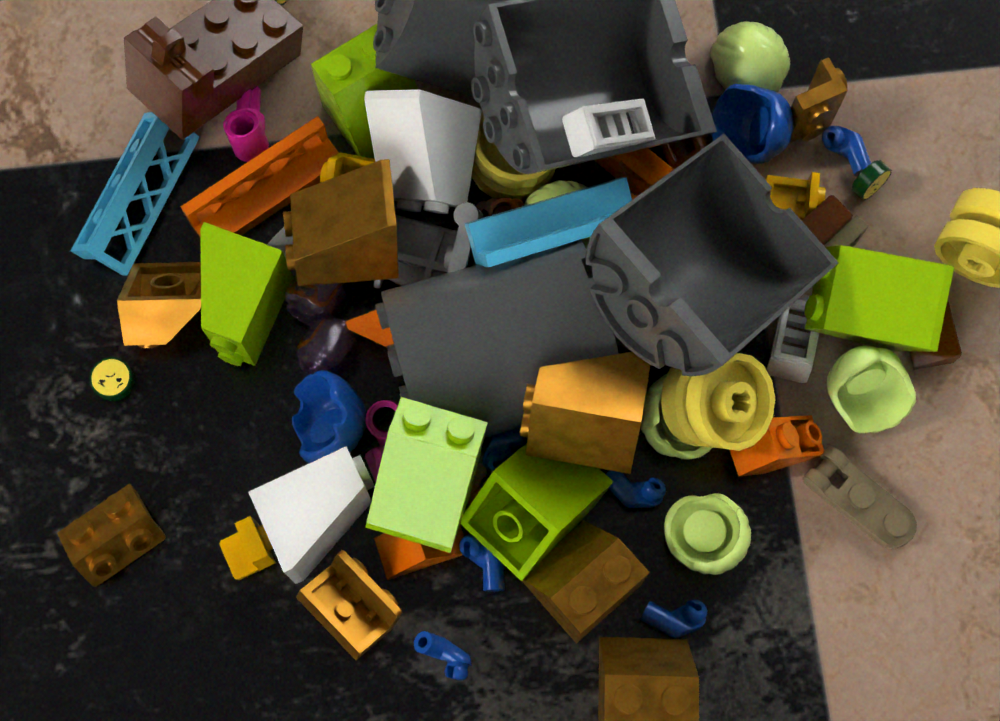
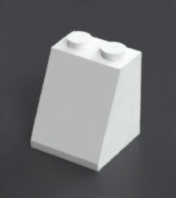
(427, 144)
(312, 509)

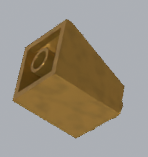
(344, 228)
(587, 411)
(585, 578)
(647, 680)

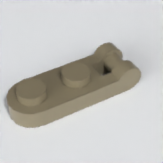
(862, 500)

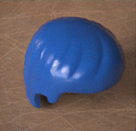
(754, 121)
(328, 415)

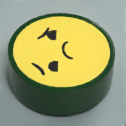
(871, 179)
(112, 379)

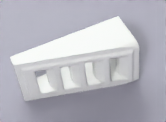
(585, 133)
(790, 361)

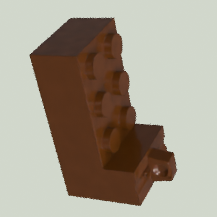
(208, 59)

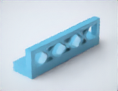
(120, 191)
(545, 223)

